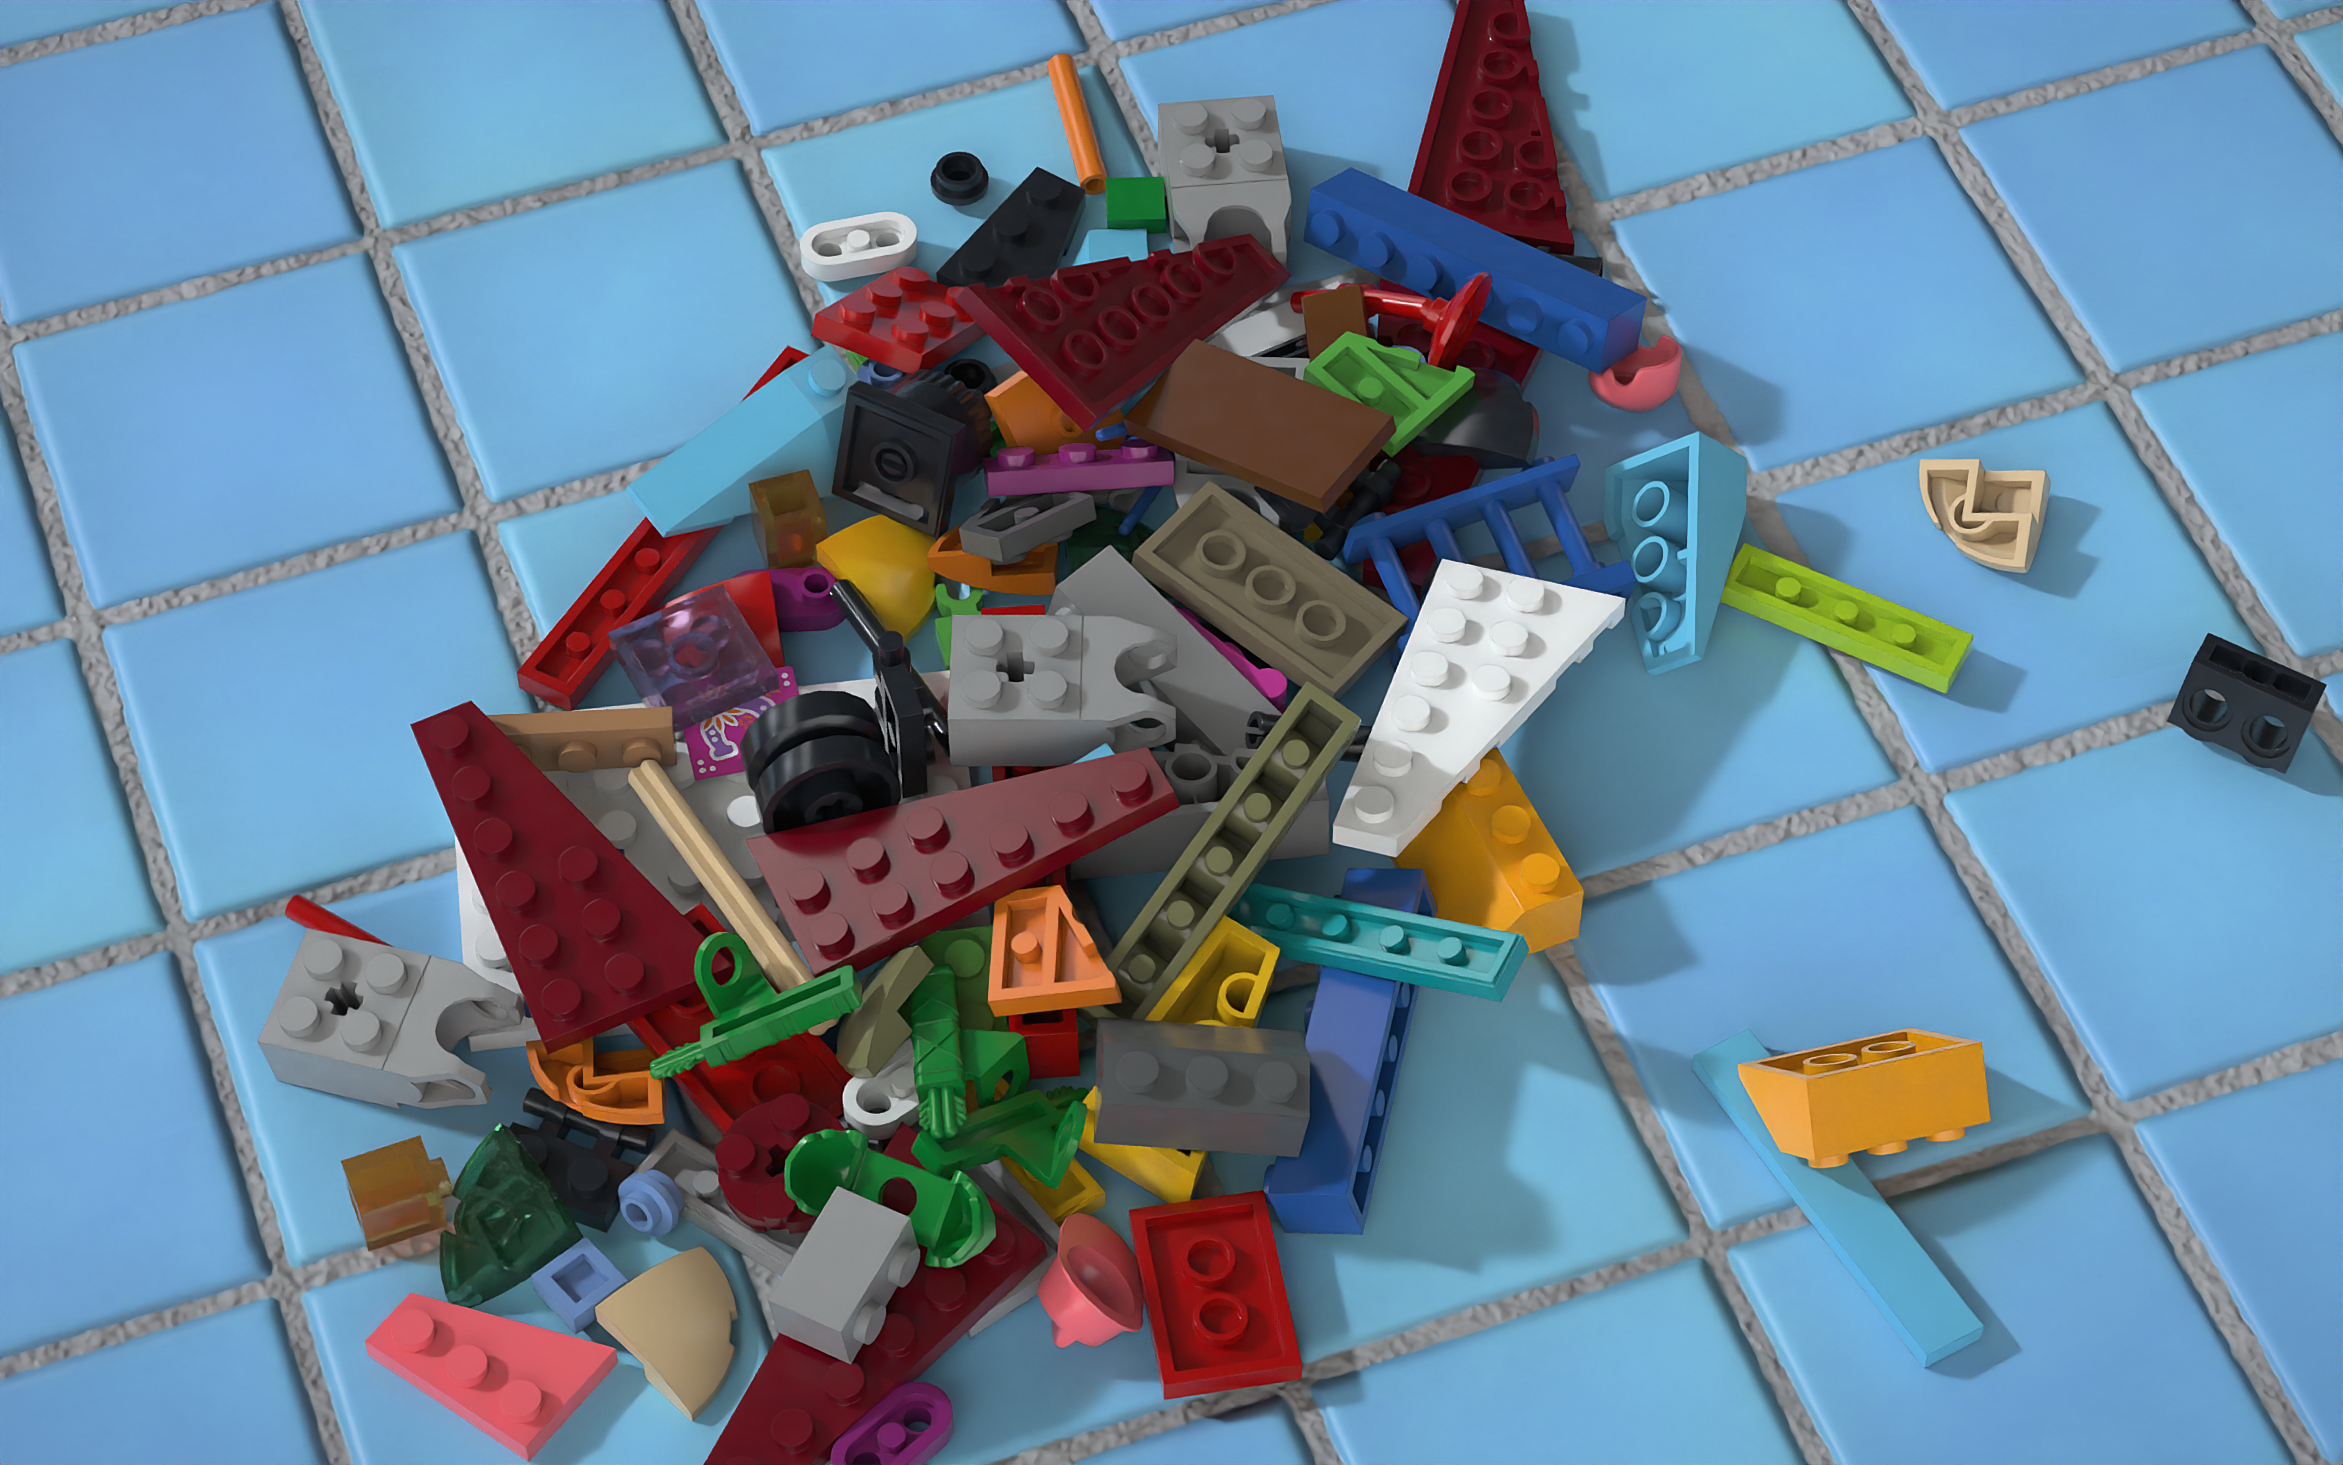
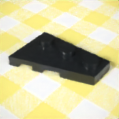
(1021, 236)

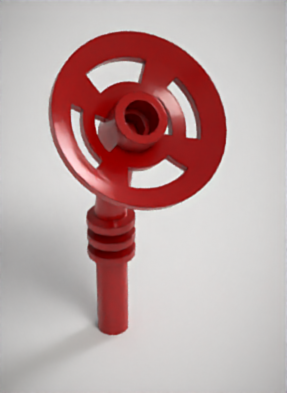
(1447, 321)

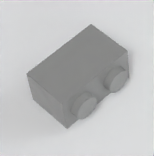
(845, 1275)

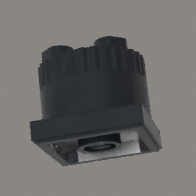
(912, 447)

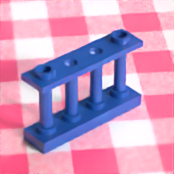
(1545, 482)

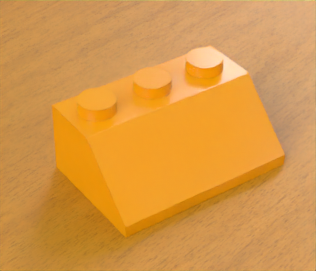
(1497, 861)
(1869, 1094)

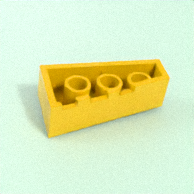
(1220, 987)

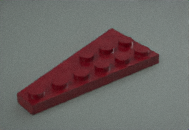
(1116, 324)
(568, 907)
(809, 1398)

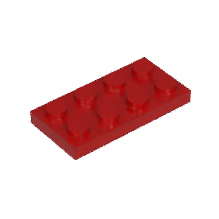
(726, 1092)

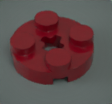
(748, 1155)

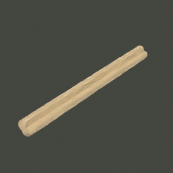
(721, 880)

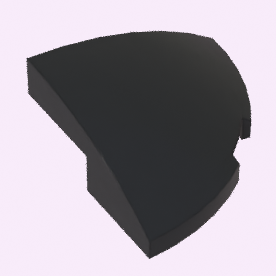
(1487, 424)

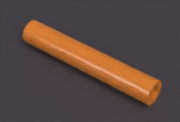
(1077, 124)

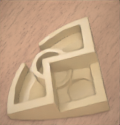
(1987, 513)
(677, 1327)

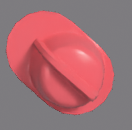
(1091, 1284)

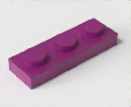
(1077, 469)

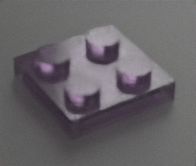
(694, 658)

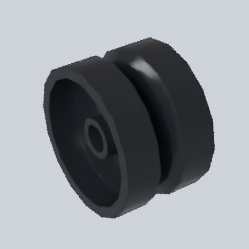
(817, 761)

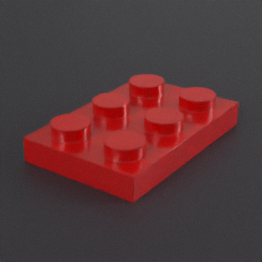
(900, 321)
(1214, 1295)

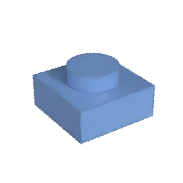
(577, 1283)

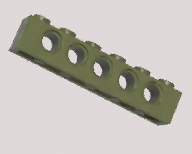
(1228, 851)

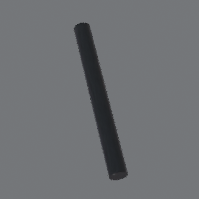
(869, 630)

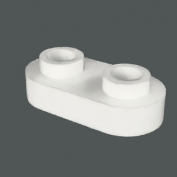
(858, 246)
(891, 1090)

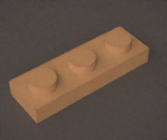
(592, 738)

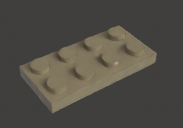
(1269, 592)

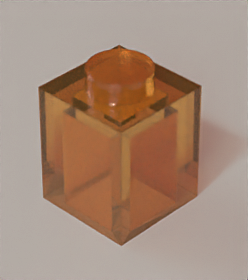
(787, 520)
(397, 1192)

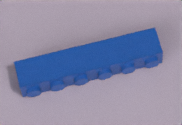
(1441, 251)
(1356, 1056)

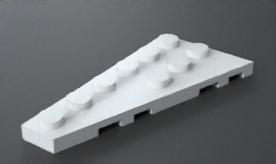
(1466, 682)

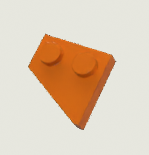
(1044, 956)

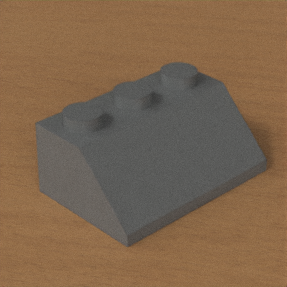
(1201, 1087)

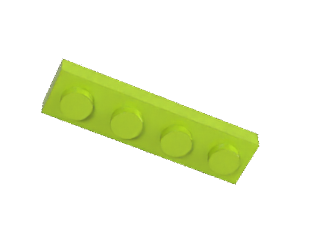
(1846, 618)

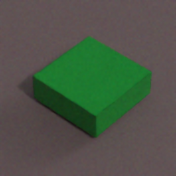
(1136, 203)

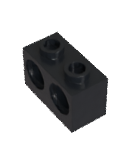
(2251, 690)

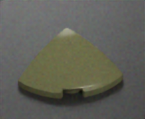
(876, 1029)

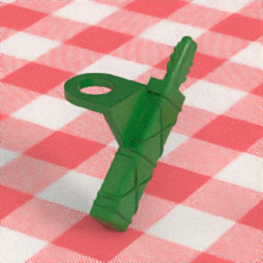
(751, 1011)
(952, 1055)
(1029, 1128)

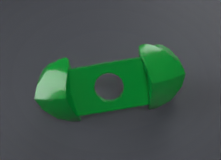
(948, 1215)

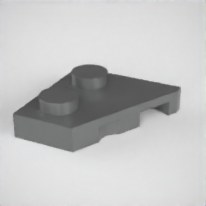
(1024, 522)

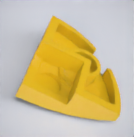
(887, 569)

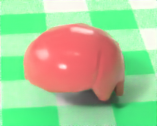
(1640, 379)

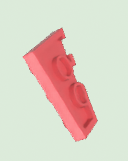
(491, 1369)

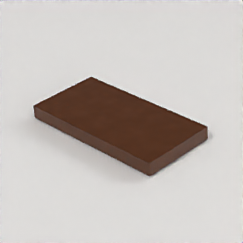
(1260, 425)

